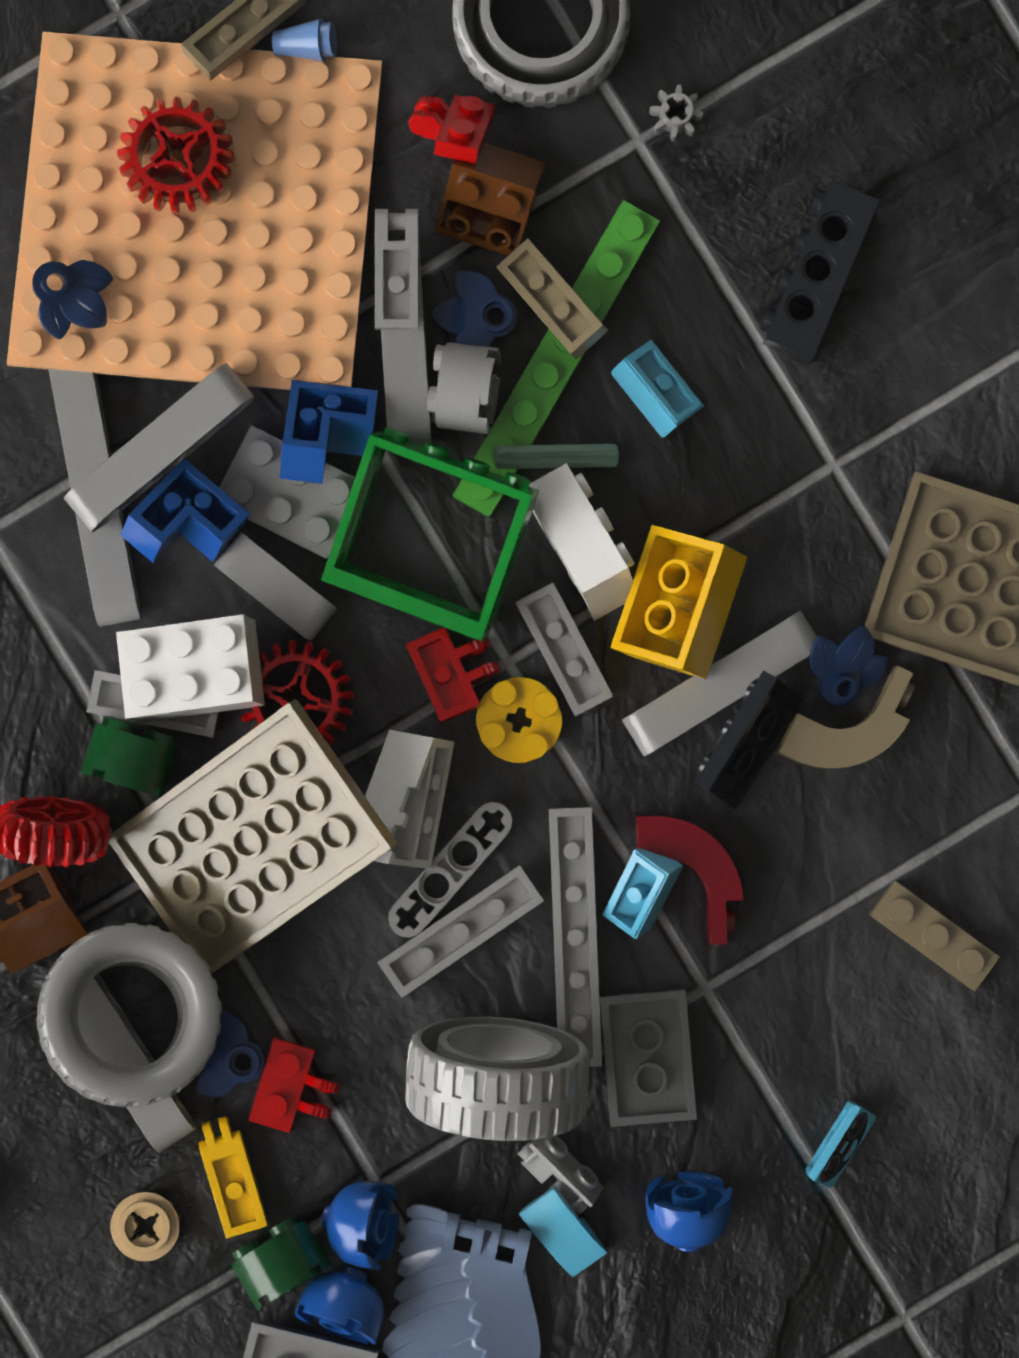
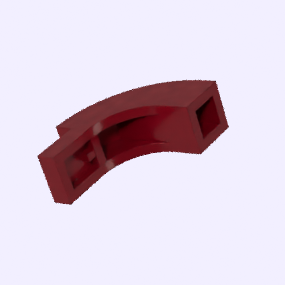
(704, 855)

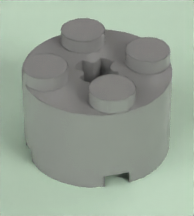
(465, 387)

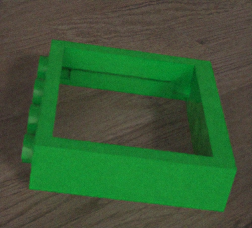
(403, 597)

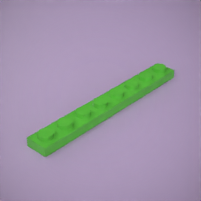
(552, 363)

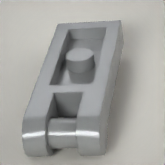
(397, 271)

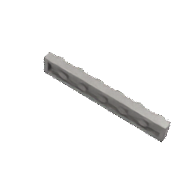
(575, 927)

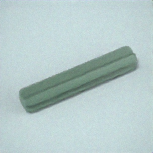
(555, 456)

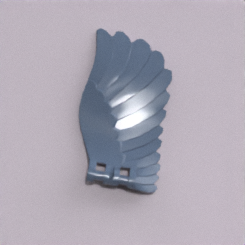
(459, 1298)

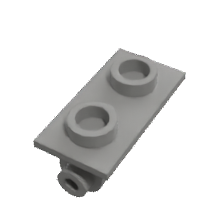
(575, 1181)

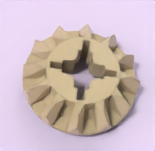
(125, 1223)

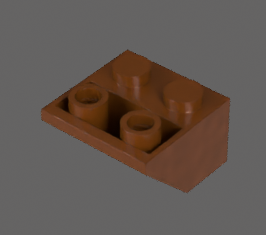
(491, 199)
(36, 917)

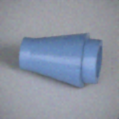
(308, 40)

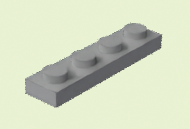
(460, 931)

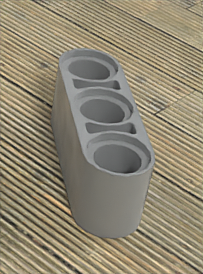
(275, 586)

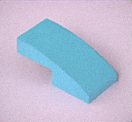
(563, 1232)

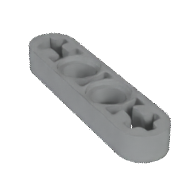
(454, 873)

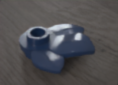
(76, 300)
(469, 311)
(849, 662)
(221, 1070)

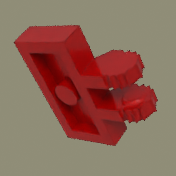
(457, 128)
(444, 674)
(283, 1085)

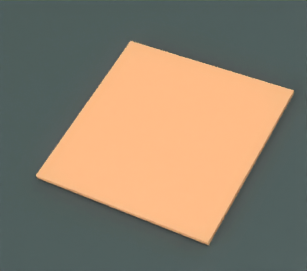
(245, 282)

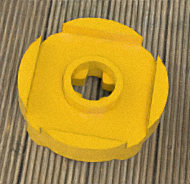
(531, 741)

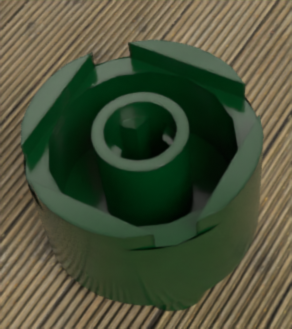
(130, 758)
(279, 1263)

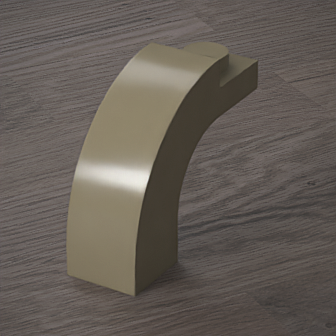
(841, 748)

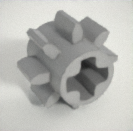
(676, 101)

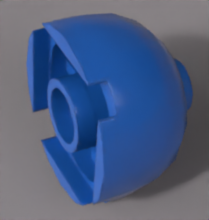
(689, 1210)
(362, 1224)
(343, 1306)

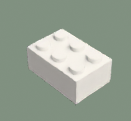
(190, 668)

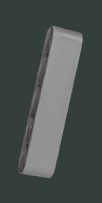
(407, 378)
(159, 447)
(726, 683)
(117, 1042)

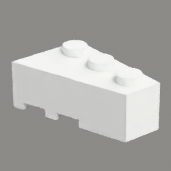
(583, 540)
(410, 795)

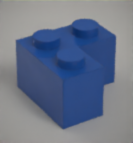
(323, 421)
(185, 506)

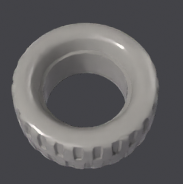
(541, 80)
(193, 994)
(497, 1078)

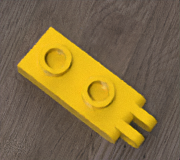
(232, 1179)

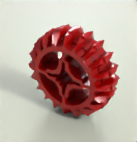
(162, 166)
(305, 662)
(53, 831)

